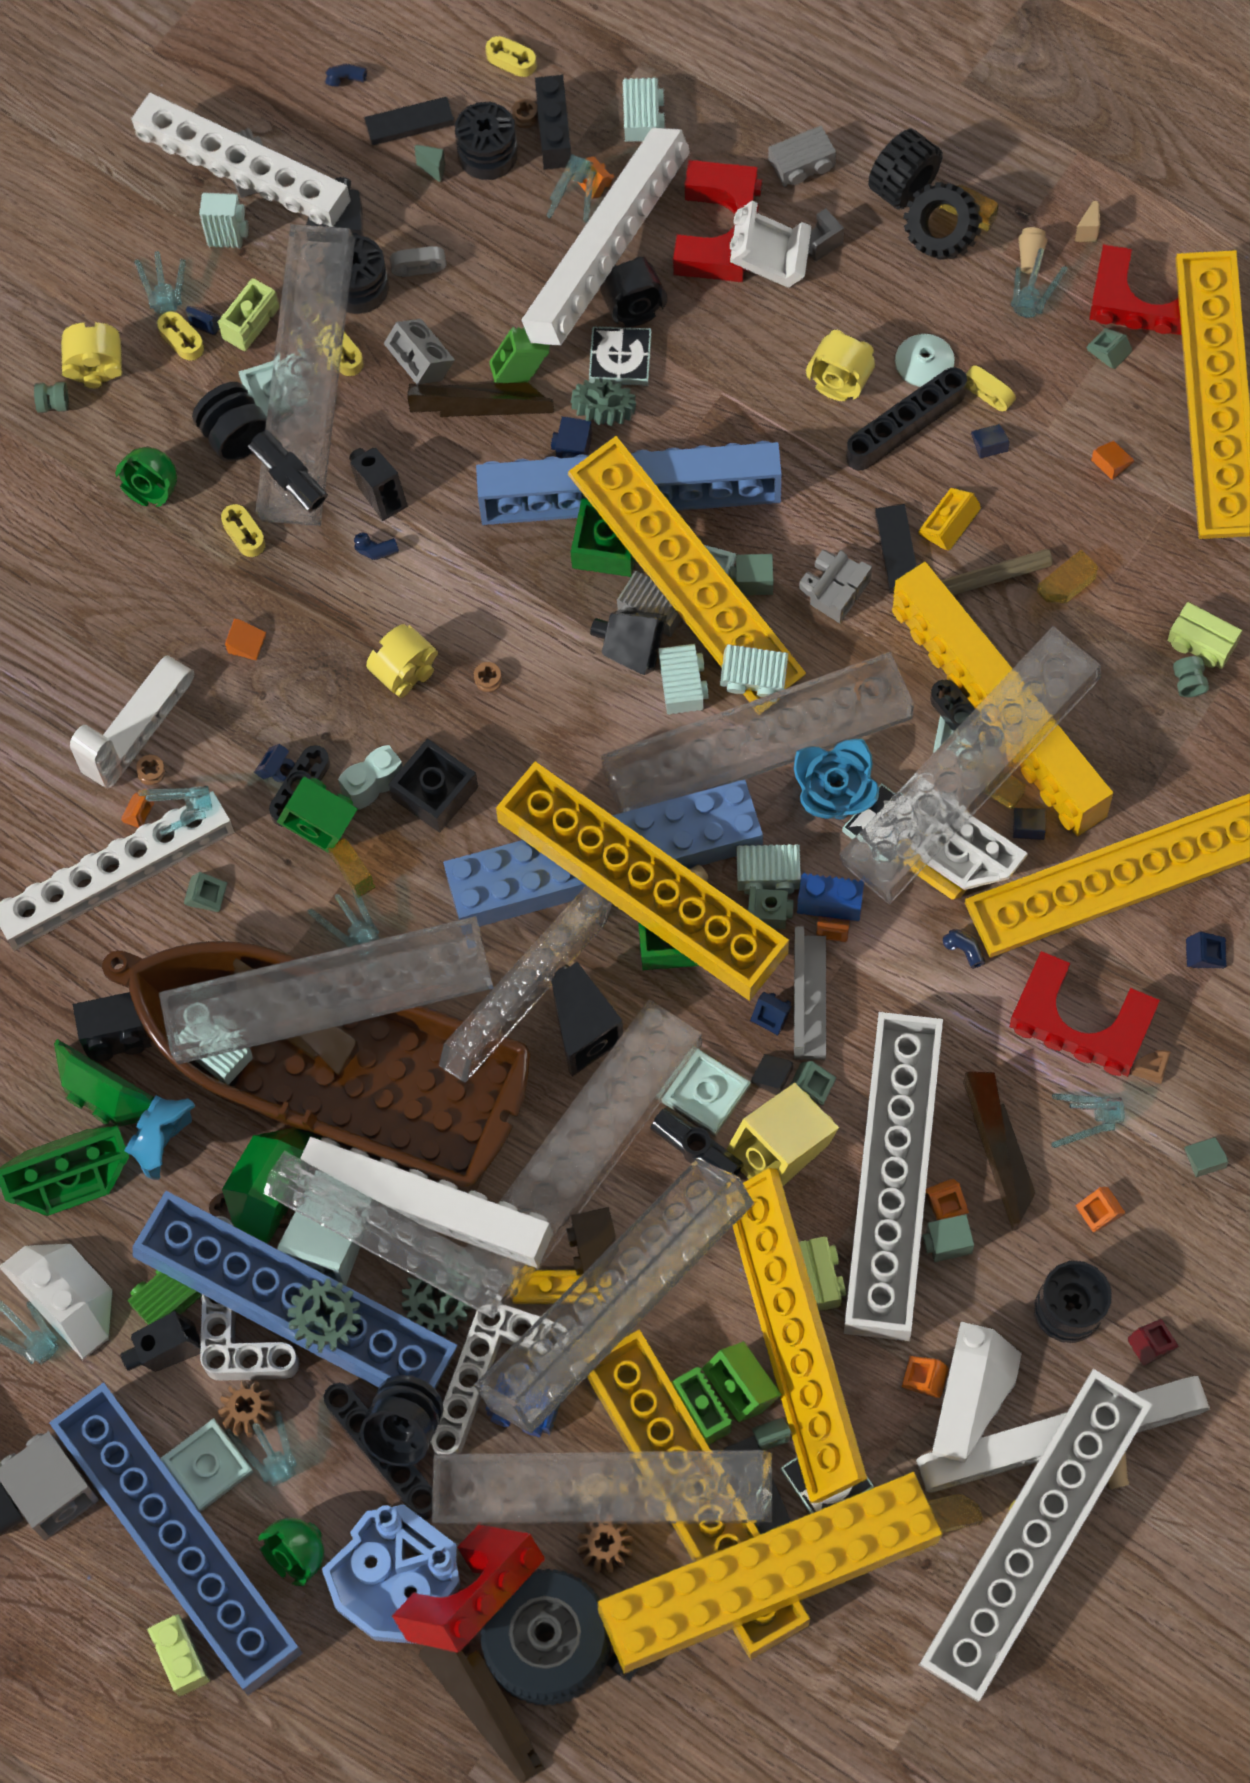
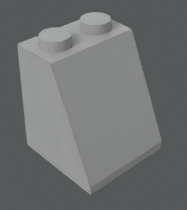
(46, 1485)

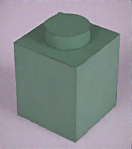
(753, 574)
(948, 1238)

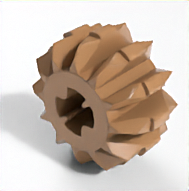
(252, 1397)
(607, 1558)

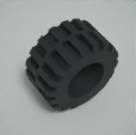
(905, 168)
(920, 212)

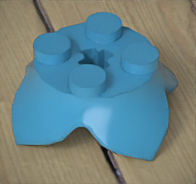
(846, 762)
(155, 1129)

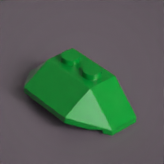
(99, 1088)
(65, 1171)
(245, 1188)

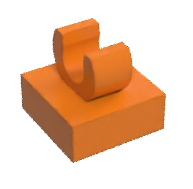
(601, 180)

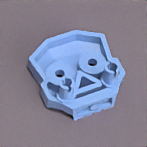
(374, 1594)

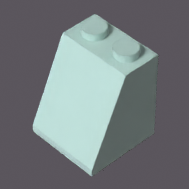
(319, 1248)

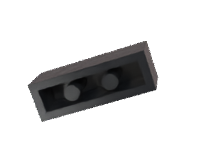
(553, 121)

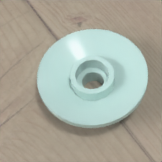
(920, 370)

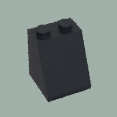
(585, 1018)

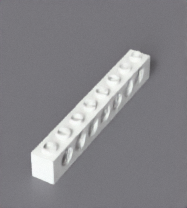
(256, 159)
(107, 885)

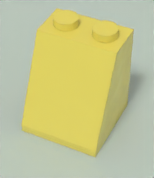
(782, 1135)

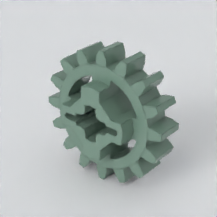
(603, 402)
(425, 1303)
(336, 1310)

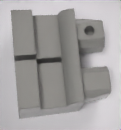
(838, 586)

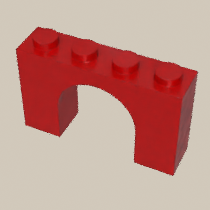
(722, 185)
(1117, 304)
(1111, 1048)
(449, 1622)

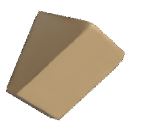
(1089, 225)

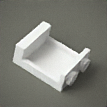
(769, 246)

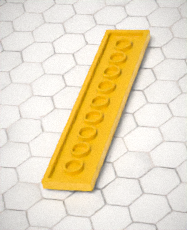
(1216, 391)
(674, 556)
(1112, 877)
(797, 1341)

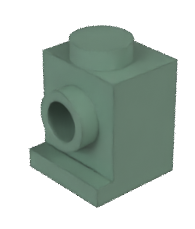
(775, 916)

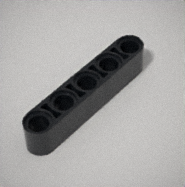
(901, 430)
(356, 1410)

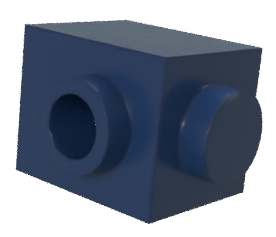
(572, 438)

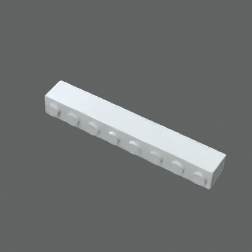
(436, 1204)

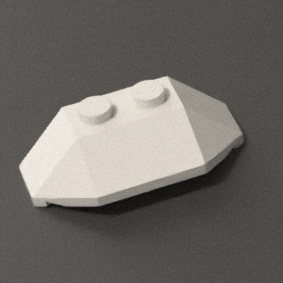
(977, 856)
(64, 1292)

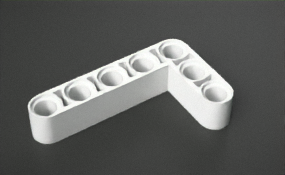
(109, 755)
(236, 1352)
(478, 1366)

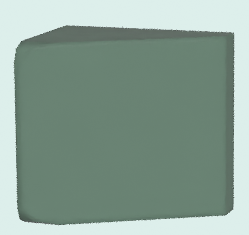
(430, 160)
(1110, 347)
(205, 892)
(814, 1081)
(1206, 1157)
(772, 1434)

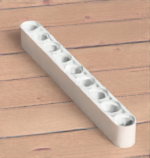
(1028, 1442)

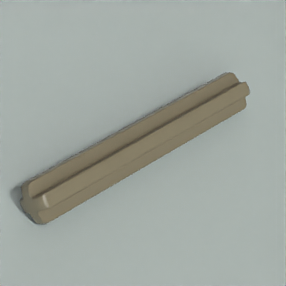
(998, 572)

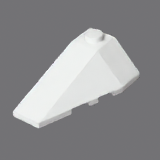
(977, 1384)

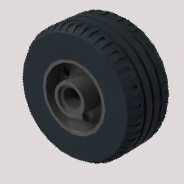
(552, 1669)

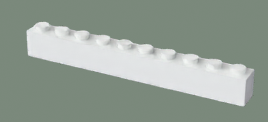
(605, 236)

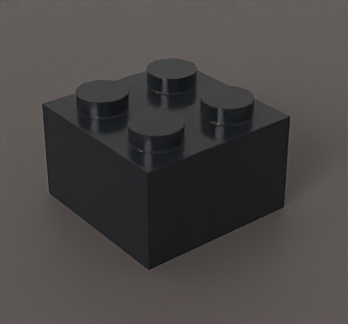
(433, 785)
(110, 1027)

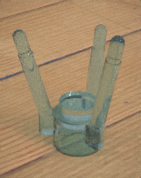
(576, 170)
(163, 297)
(1028, 302)
(196, 799)
(359, 931)
(1105, 1109)
(39, 1345)
(277, 1467)

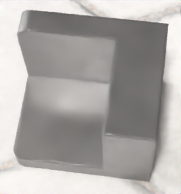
(825, 236)

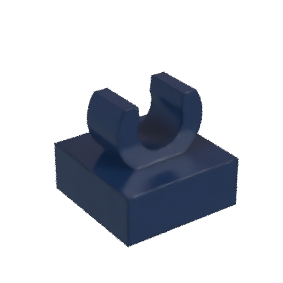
(271, 763)
(771, 1012)

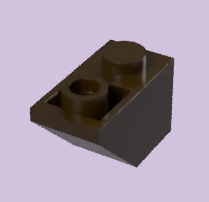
(592, 1235)

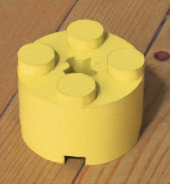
(91, 354)
(841, 366)
(402, 660)

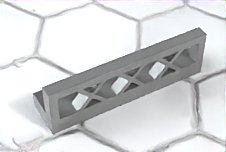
(809, 996)

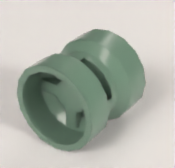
(51, 397)
(1191, 677)

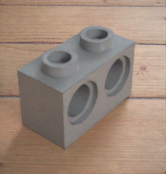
(419, 351)

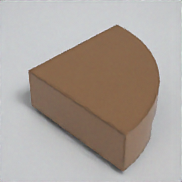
(1152, 1066)

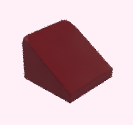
(1152, 1342)

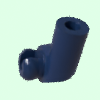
(347, 71)
(374, 550)
(967, 943)

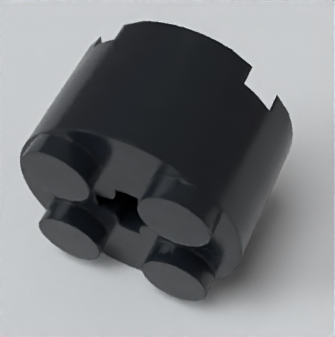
(633, 292)

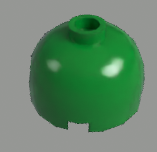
(147, 476)
(293, 1548)

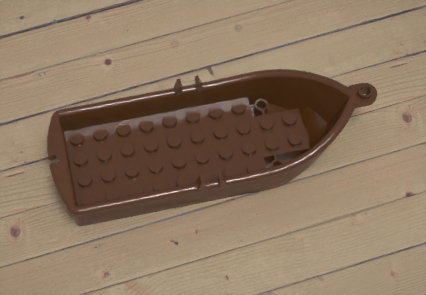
(384, 1102)

